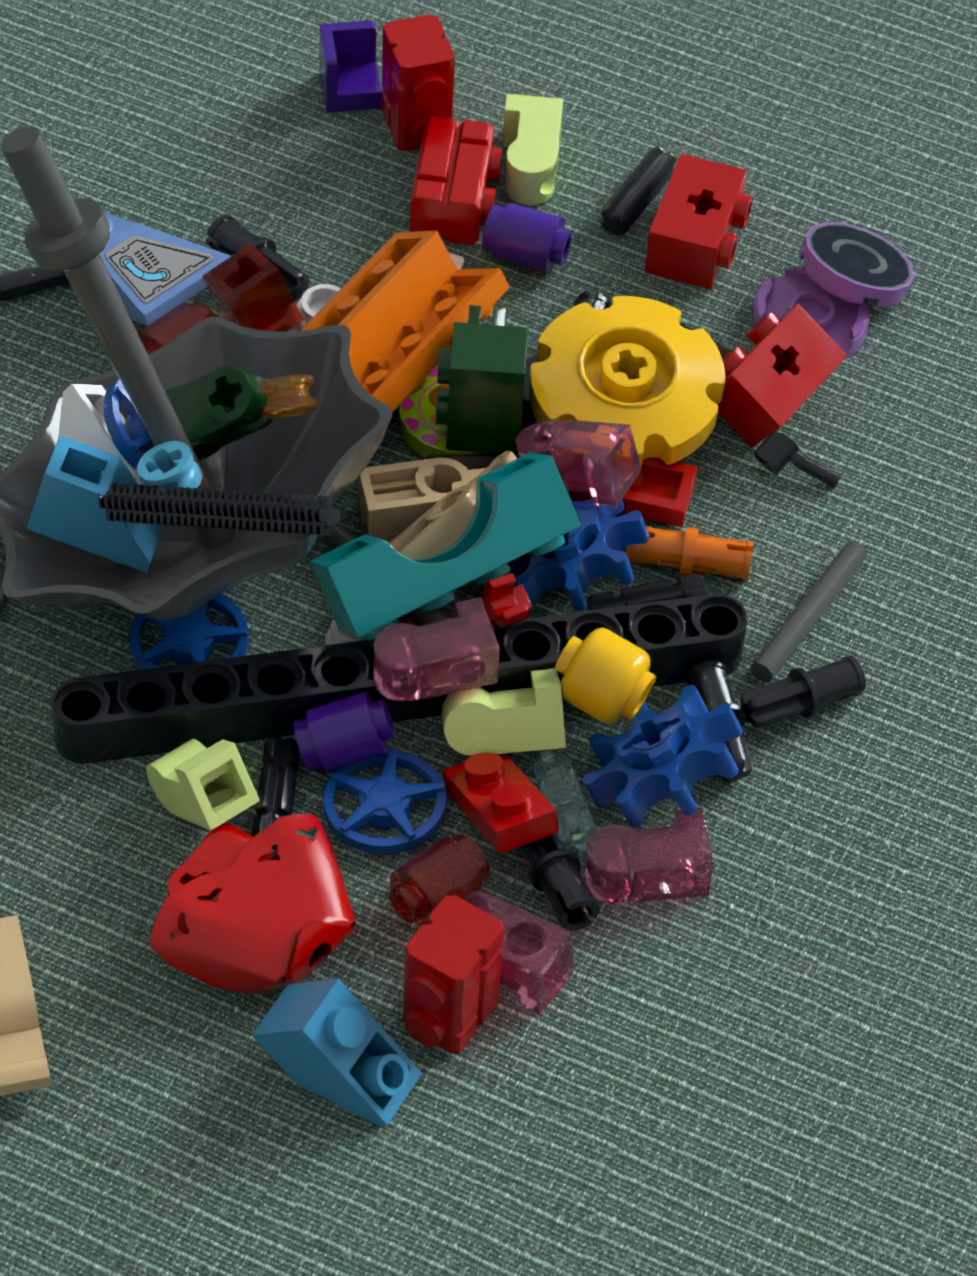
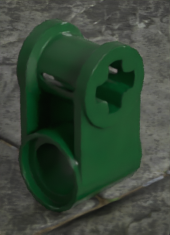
(219, 409)

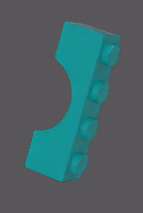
(515, 513)

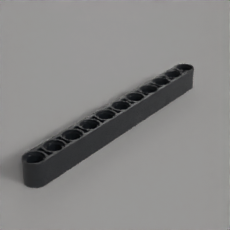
(267, 692)

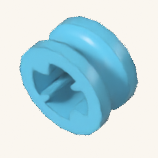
(169, 465)

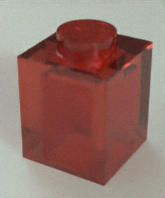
(252, 292)

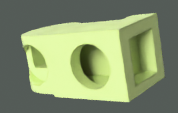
(533, 141)
(506, 718)
(198, 778)

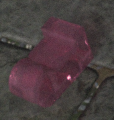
(586, 455)
(437, 656)
(650, 862)
(534, 954)

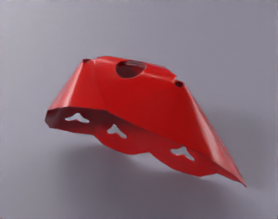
(264, 916)

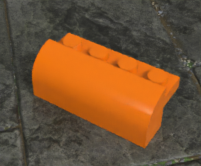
(406, 310)

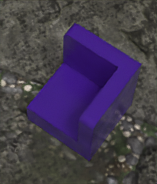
(349, 66)

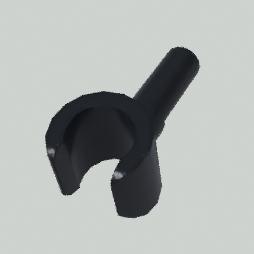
(781, 449)

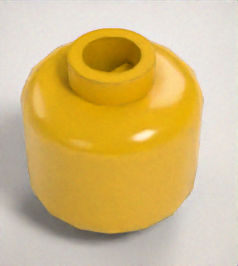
(605, 676)

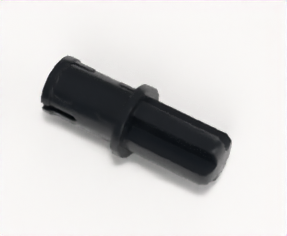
(231, 236)
(714, 688)
(803, 692)
(559, 877)

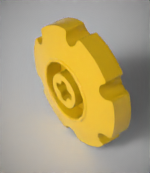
(633, 370)

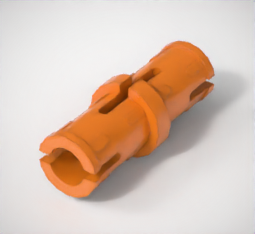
(693, 553)

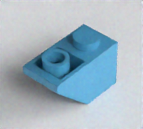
(70, 509)
(337, 1049)

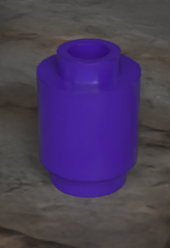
(526, 237)
(344, 732)

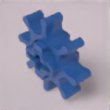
(585, 555)
(663, 756)

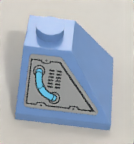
(154, 268)

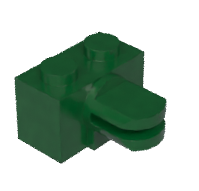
(484, 383)

